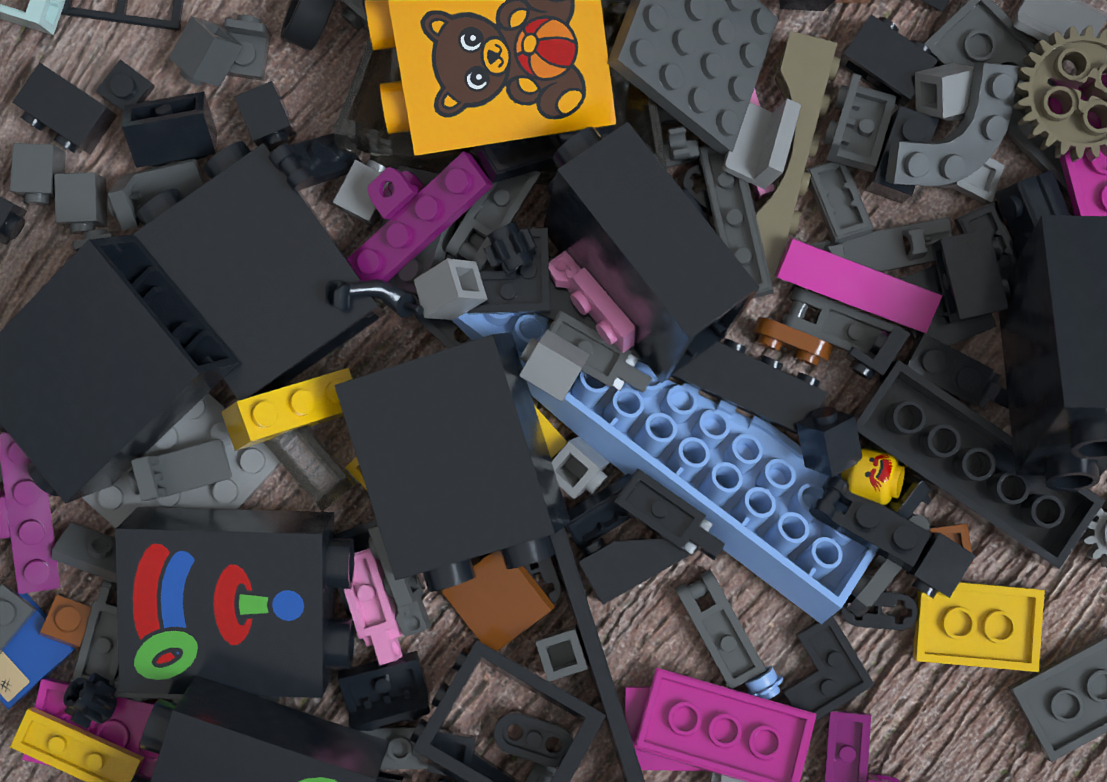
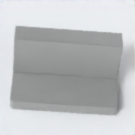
(1045, 17)
(763, 144)

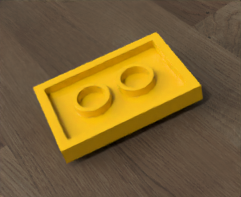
(981, 627)

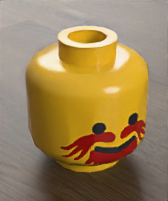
(875, 476)

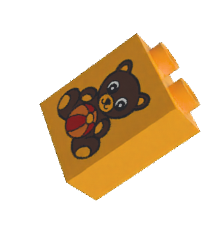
(492, 69)

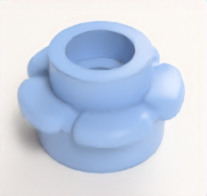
(765, 684)

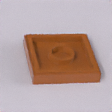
(498, 601)

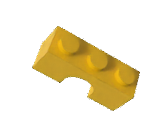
(284, 409)

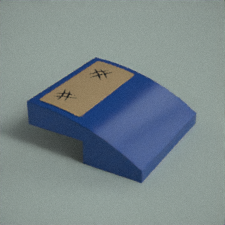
(29, 659)

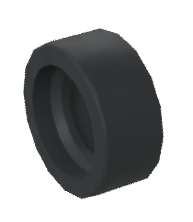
(306, 22)

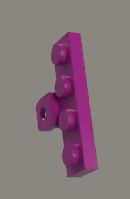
(416, 214)
(27, 520)
(849, 748)

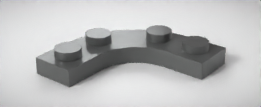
(972, 141)

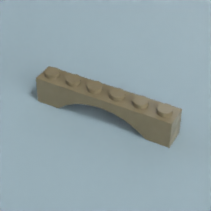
(801, 77)

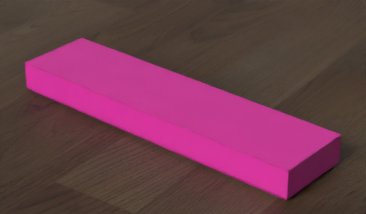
(858, 285)

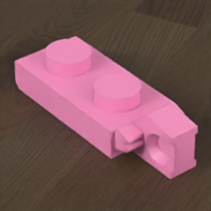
(592, 299)
(373, 609)

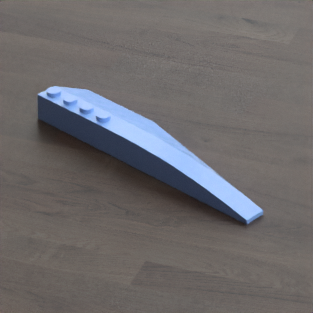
(717, 460)

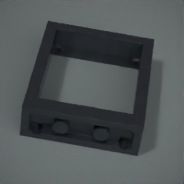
(448, 695)

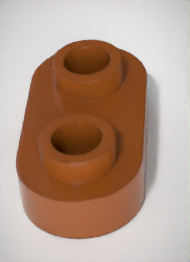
(807, 347)

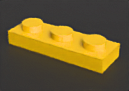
(74, 749)

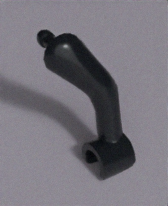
(400, 301)

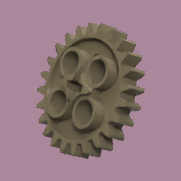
(1071, 129)

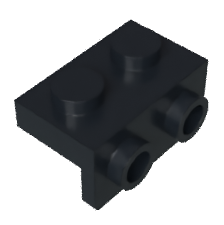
(385, 692)

